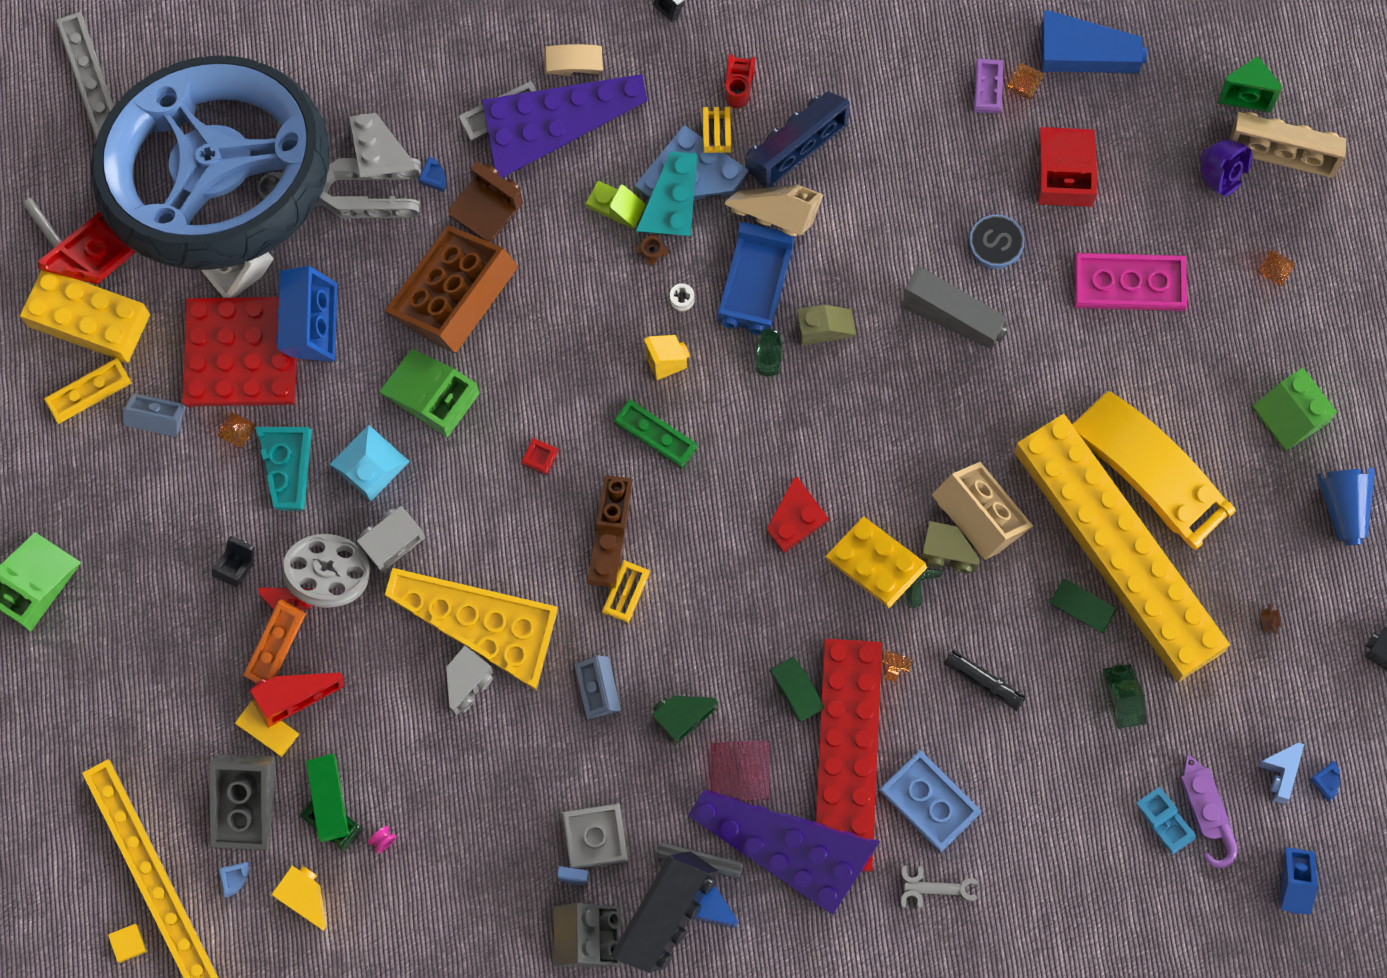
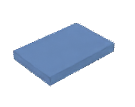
(930, 801)

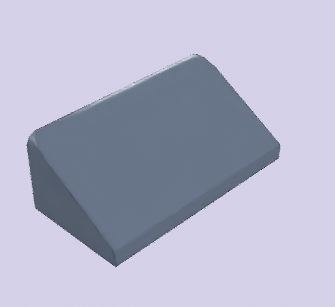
(153, 414)
(597, 687)

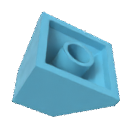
(369, 463)

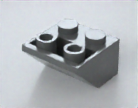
(586, 935)

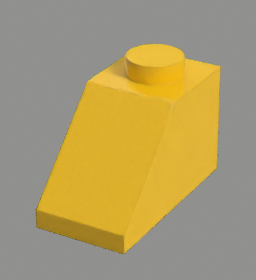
(665, 355)
(302, 895)

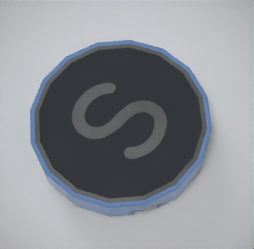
(996, 241)

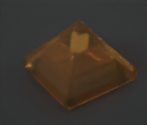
(1276, 267)
(236, 430)

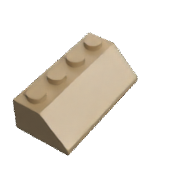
(1289, 144)

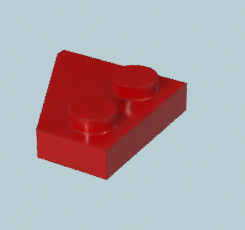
(795, 517)

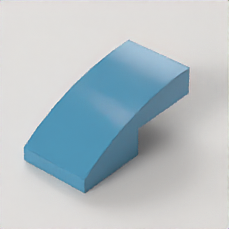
(1165, 820)

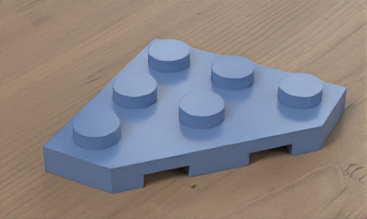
(714, 171)

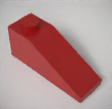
(289, 694)

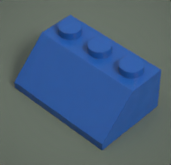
(307, 314)

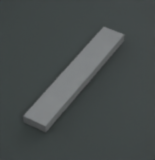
(86, 69)

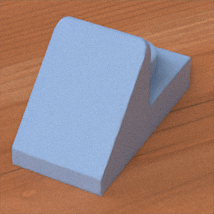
(1286, 764)

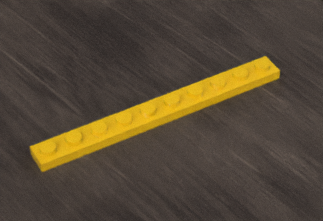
(148, 872)

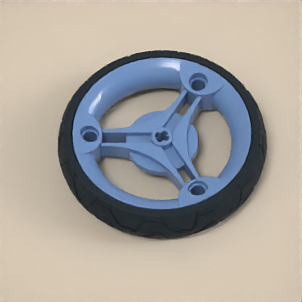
(210, 162)

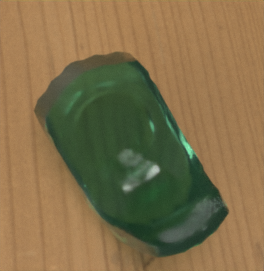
(769, 353)
(914, 596)

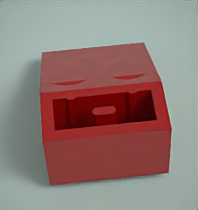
(1067, 167)

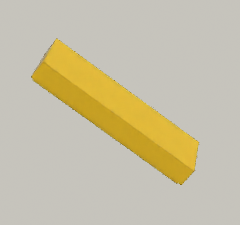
(87, 390)

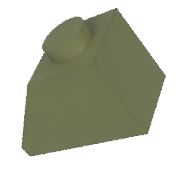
(824, 324)

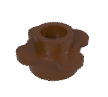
(652, 241)
(1271, 619)

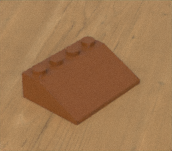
(452, 288)

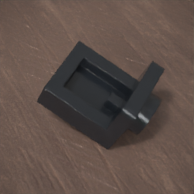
(234, 562)

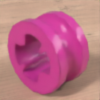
(382, 839)

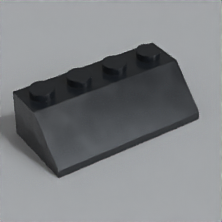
(665, 912)

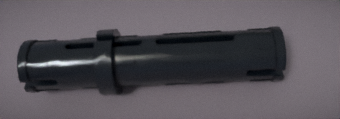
(991, 684)

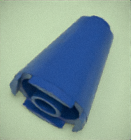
(1348, 502)

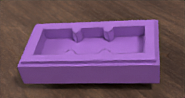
(988, 86)

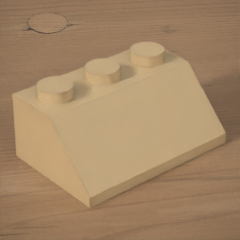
(981, 510)

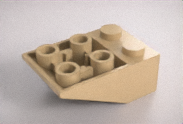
(784, 206)

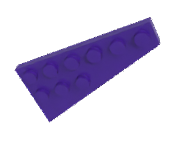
(544, 120)
(796, 850)

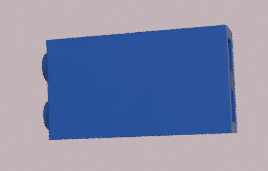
(755, 278)

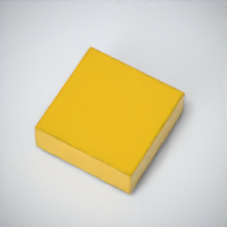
(127, 943)

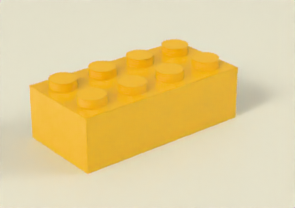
(85, 315)

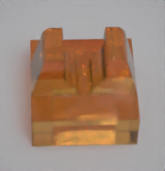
(896, 663)

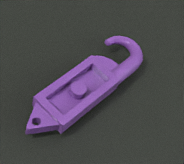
(1208, 810)

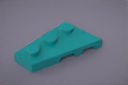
(672, 198)
(287, 464)

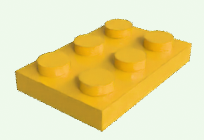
(876, 562)

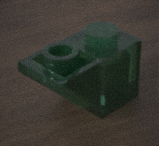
(1125, 696)

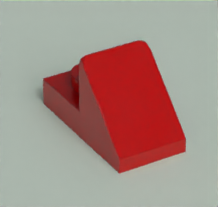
(273, 595)

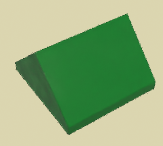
(1251, 87)

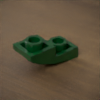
(1083, 606)
(796, 688)

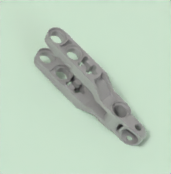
(356, 205)

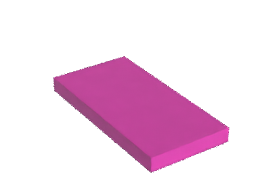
(1130, 281)

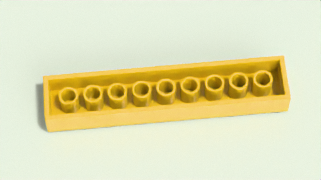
(1121, 548)

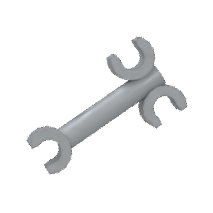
(914, 888)

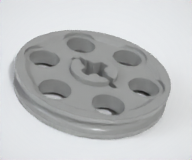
(328, 579)

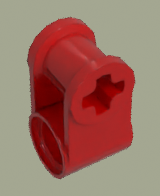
(739, 76)

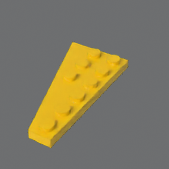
(492, 624)

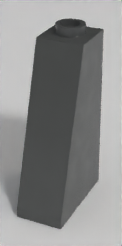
(953, 308)

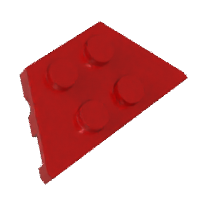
(87, 253)

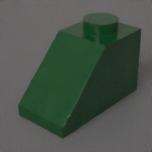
(682, 715)

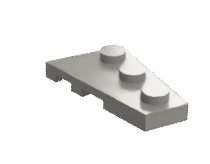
(376, 147)

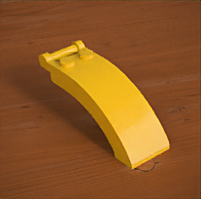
(1152, 466)

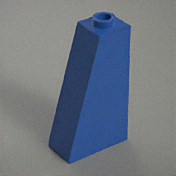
(1087, 47)

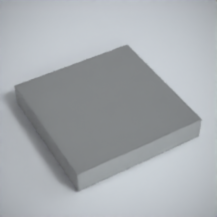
(595, 836)

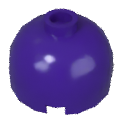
(1224, 164)

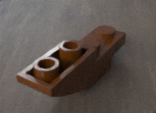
(610, 531)

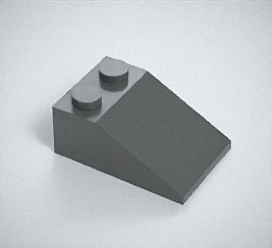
(241, 801)

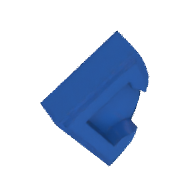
(433, 175)
(1327, 781)

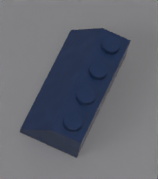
(798, 138)

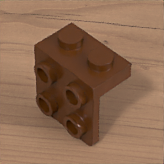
(486, 202)

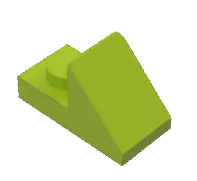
(616, 204)

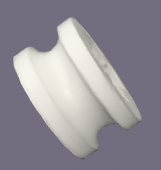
(689, 294)

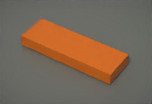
(274, 642)

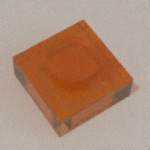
(1025, 81)

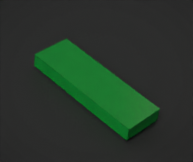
(655, 433)
(327, 798)

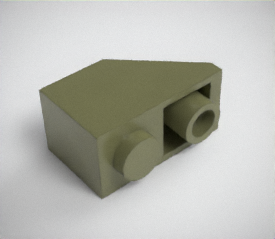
(948, 547)

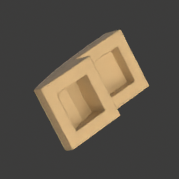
(573, 58)

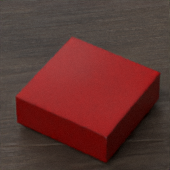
(539, 456)

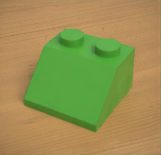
(1294, 409)

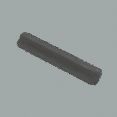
(725, 866)

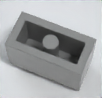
(390, 538)

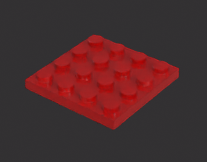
(235, 355)

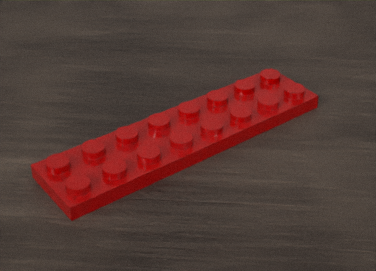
(849, 737)

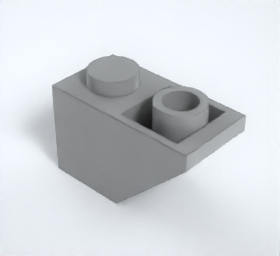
(465, 677)

